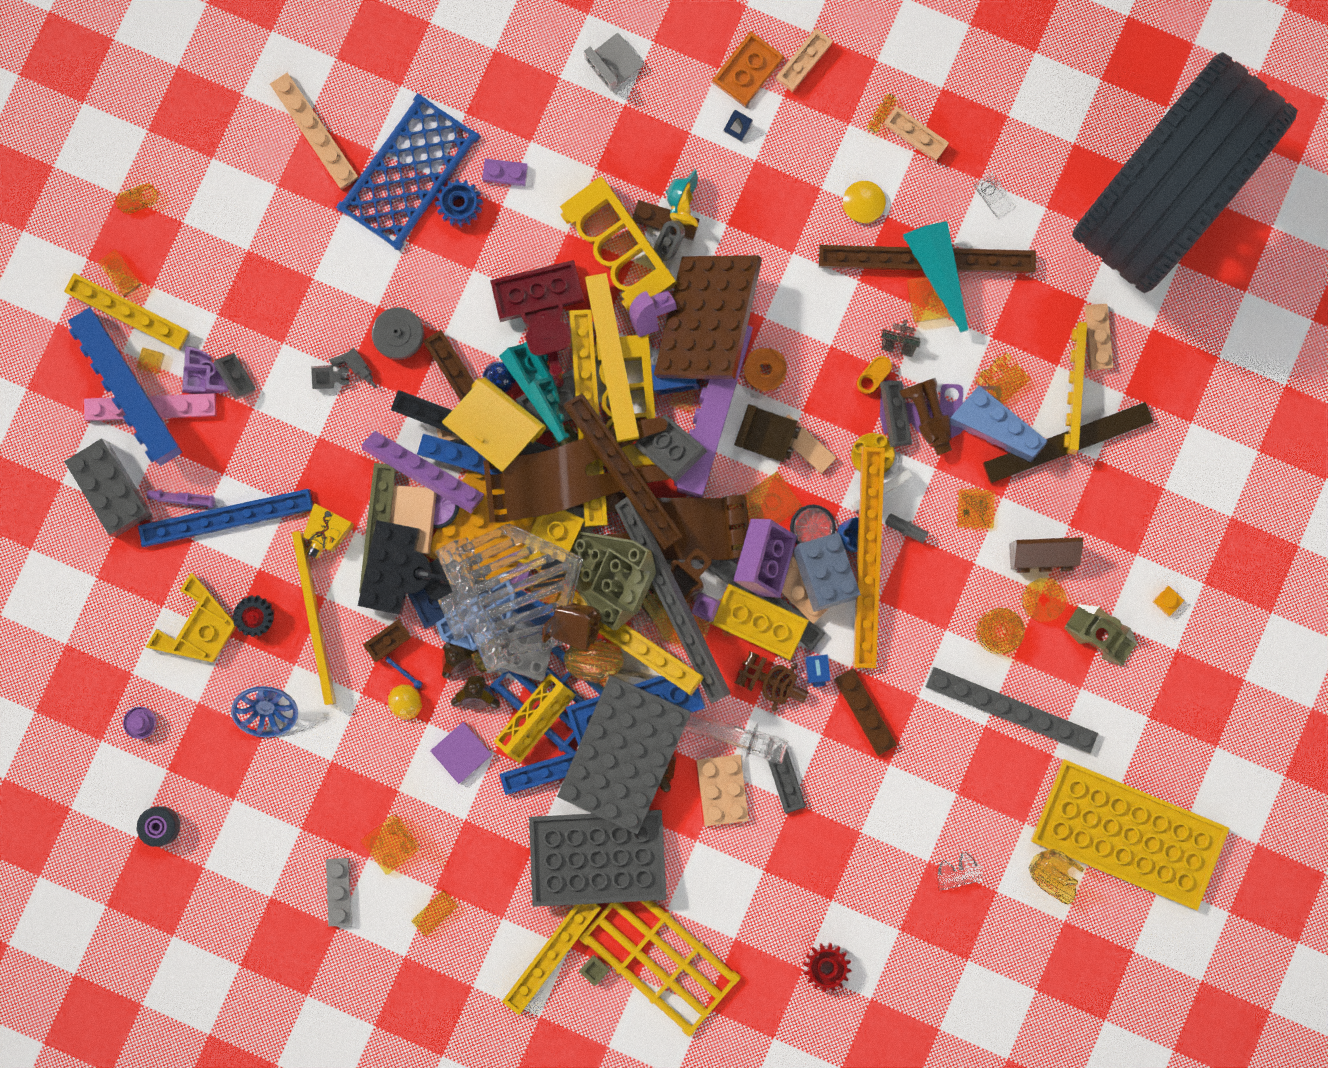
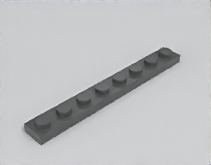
(1011, 710)

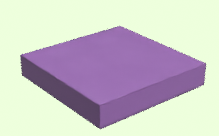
(461, 752)

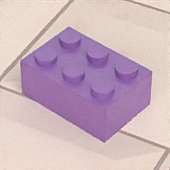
(765, 558)

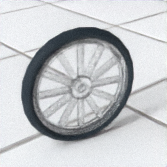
(812, 523)

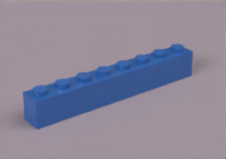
(124, 386)

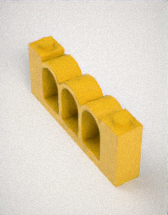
(589, 201)
(633, 349)

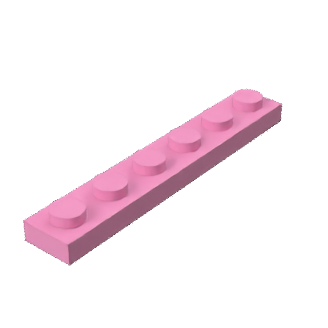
(167, 406)

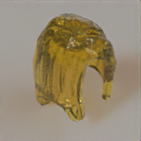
(596, 663)
(1050, 873)

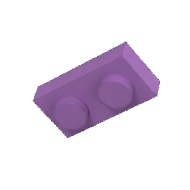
(505, 172)

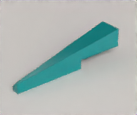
(935, 254)
(537, 383)

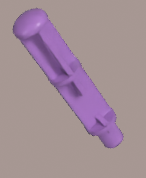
(182, 498)

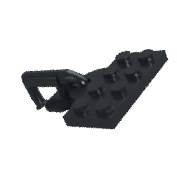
(394, 569)

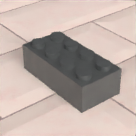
(108, 488)

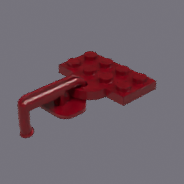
(539, 301)

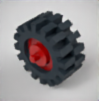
(253, 616)

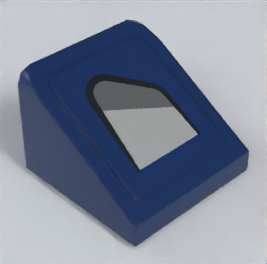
(738, 125)

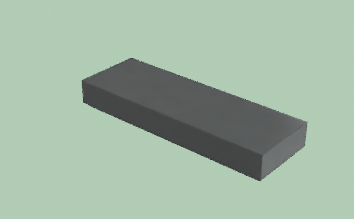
(895, 414)
(787, 785)

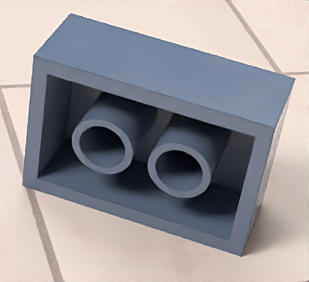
(826, 572)

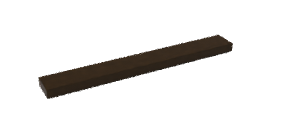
(1089, 435)

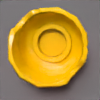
(404, 702)

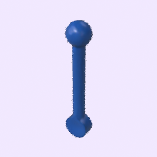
(417, 683)

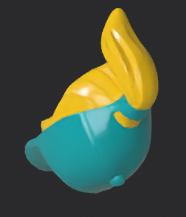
(679, 198)

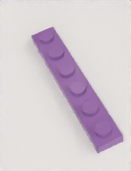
(422, 471)

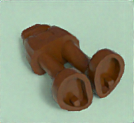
(935, 429)

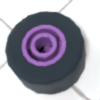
(166, 826)

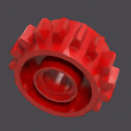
(835, 976)

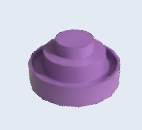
(139, 722)

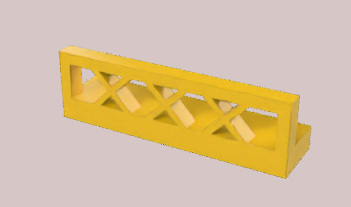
(537, 720)

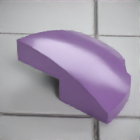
(201, 374)

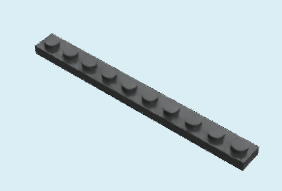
(676, 605)

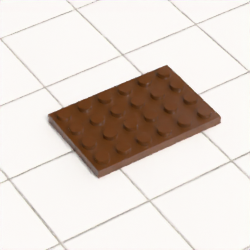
(710, 319)

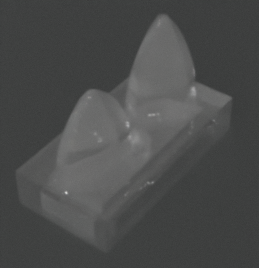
(968, 873)

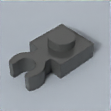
(324, 376)

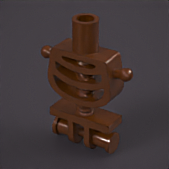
(791, 690)

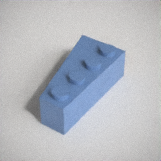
(994, 422)

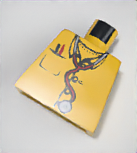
(325, 530)

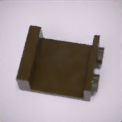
(767, 434)

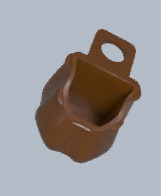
(688, 577)
(574, 625)

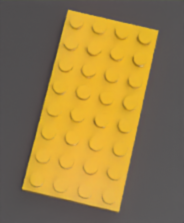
(1130, 834)

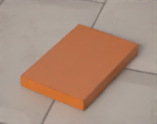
(748, 69)

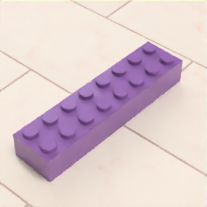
(709, 427)

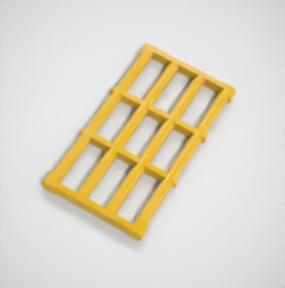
(669, 981)

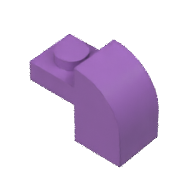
(646, 308)

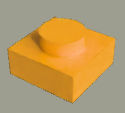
(1168, 601)

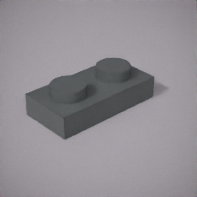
(234, 376)

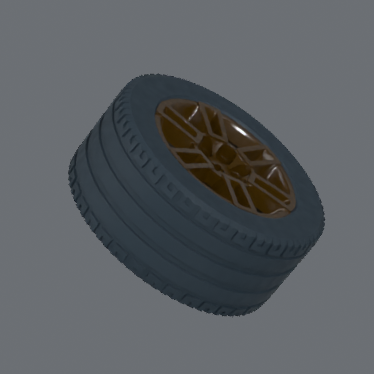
(1185, 172)

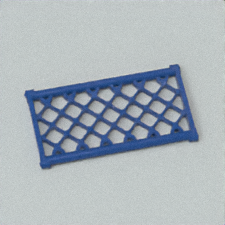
(418, 100)

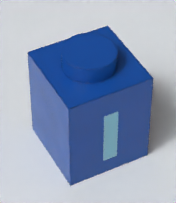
(817, 670)

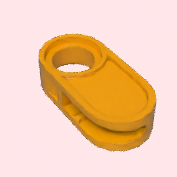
(876, 371)

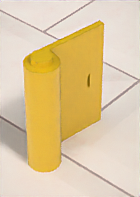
(493, 424)

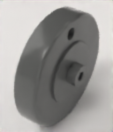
(398, 333)

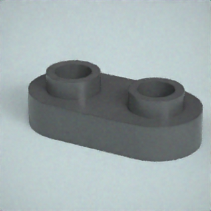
(669, 239)

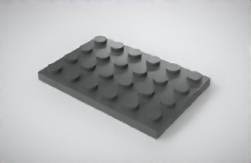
(624, 754)
(595, 861)

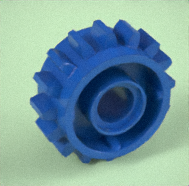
(459, 214)

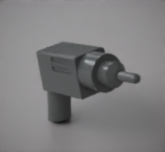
(356, 364)

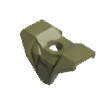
(1088, 620)

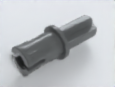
(906, 528)

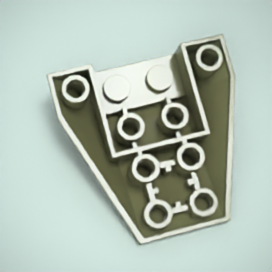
(613, 576)

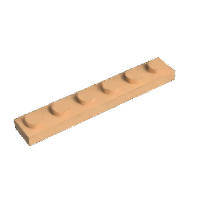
(314, 131)

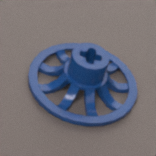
(265, 706)

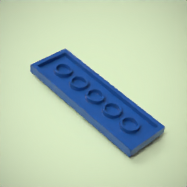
(582, 712)

